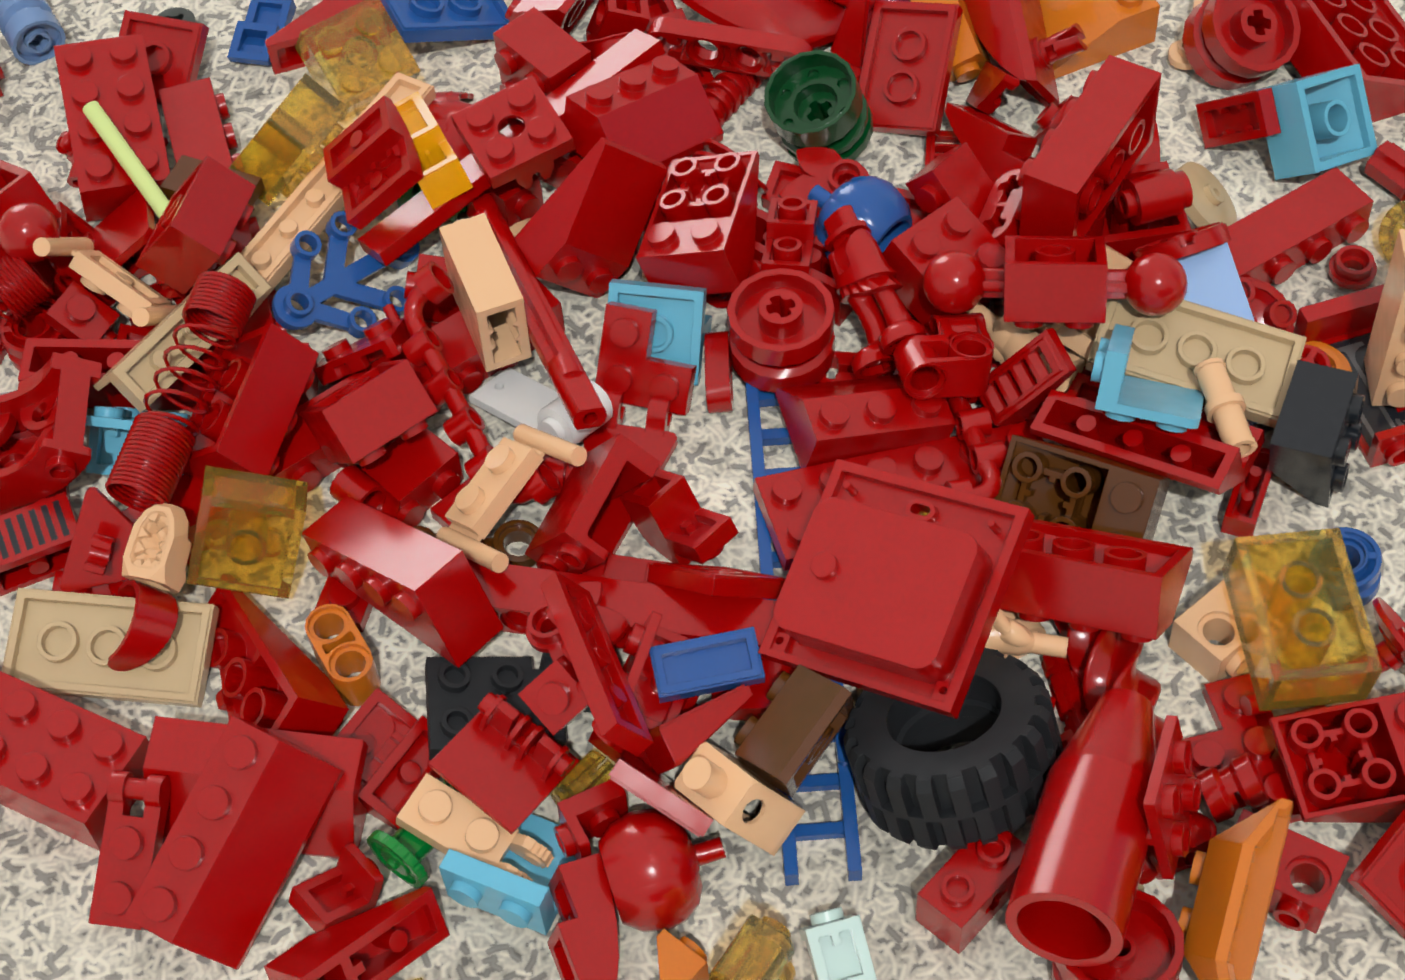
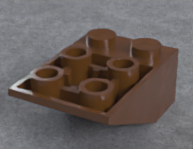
(1081, 488)

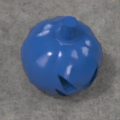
(872, 200)

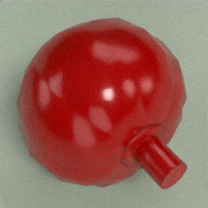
(654, 869)

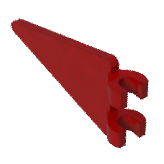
(613, 519)

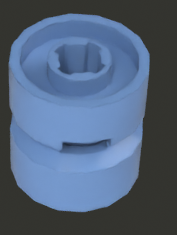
(30, 29)

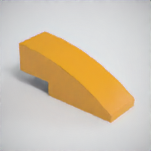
(441, 168)

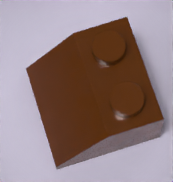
(794, 728)

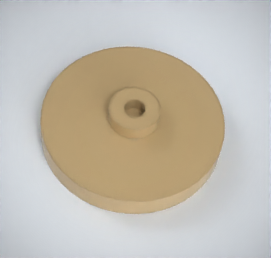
(1210, 198)

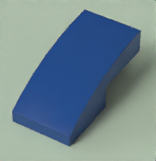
(261, 22)

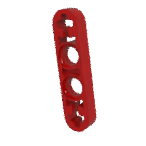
(728, 40)

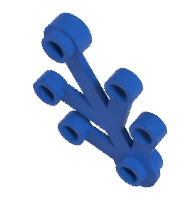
(336, 283)

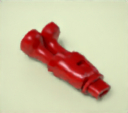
(860, 278)

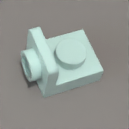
(838, 946)

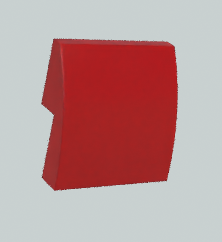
(373, 162)
(394, 758)

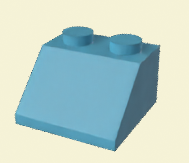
(1321, 123)

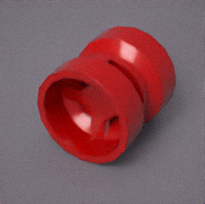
(1232, 787)

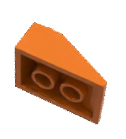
(1108, 25)

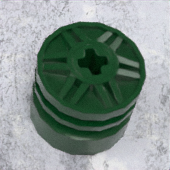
(818, 104)

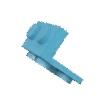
(1132, 397)
(503, 893)

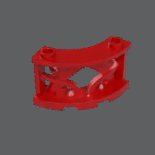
(55, 410)

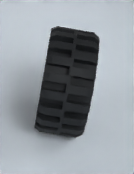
(964, 790)

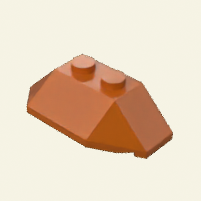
(1234, 895)

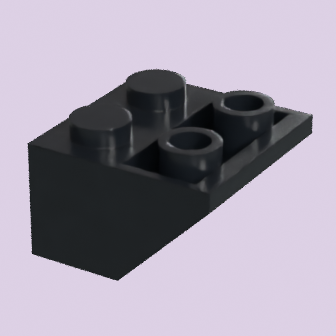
(1317, 431)

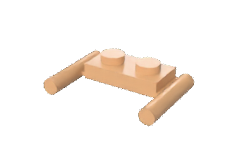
(107, 277)
(495, 488)

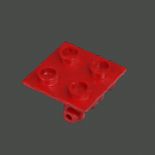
(504, 762)

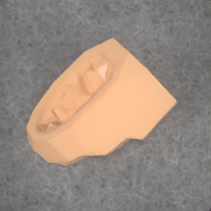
(158, 548)

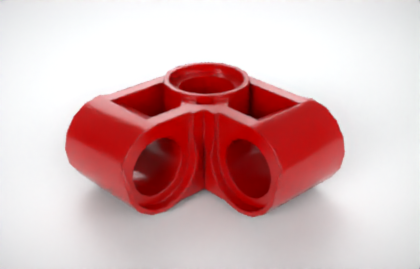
(949, 362)

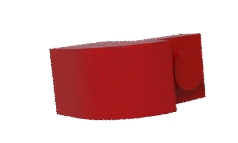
(675, 522)

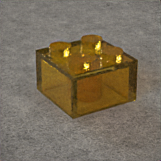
(356, 54)
(292, 139)
(247, 532)

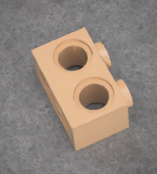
(1204, 621)

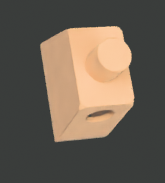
(724, 789)

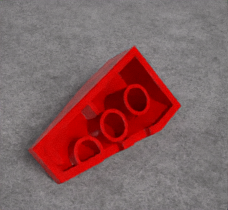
(267, 674)

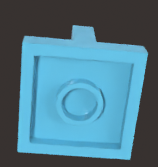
(679, 318)

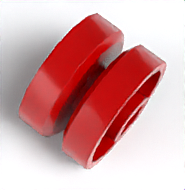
(1240, 39)
(781, 329)
(1149, 951)

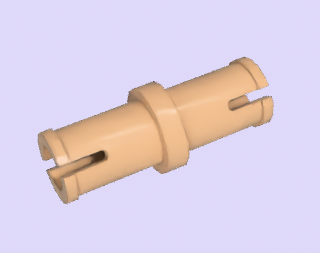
(1224, 405)

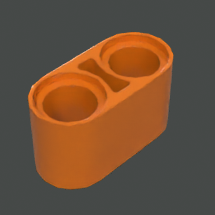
(342, 654)

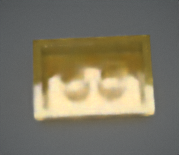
(1300, 619)

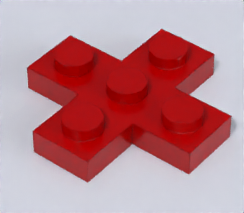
(1240, 735)

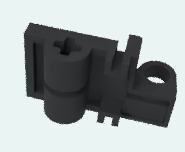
(457, 692)

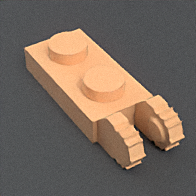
(454, 822)

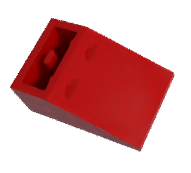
(704, 223)
(1346, 760)

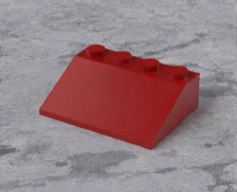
(1354, 33)

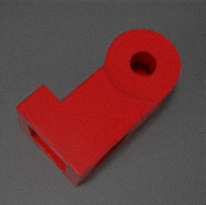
(617, 17)

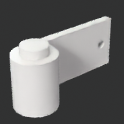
(528, 402)

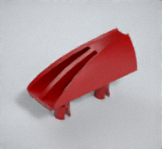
(1018, 41)

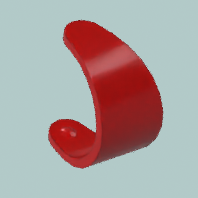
(150, 626)

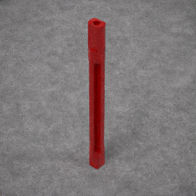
(544, 328)

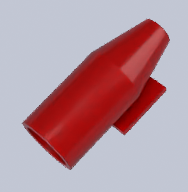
(1094, 827)

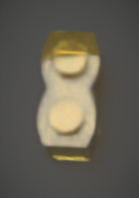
(757, 952)

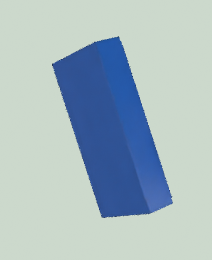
(706, 664)

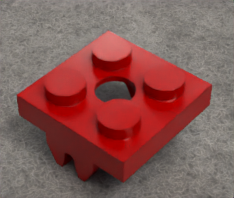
(520, 156)

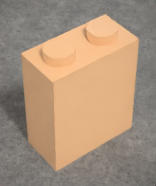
(486, 292)

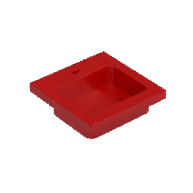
(894, 593)

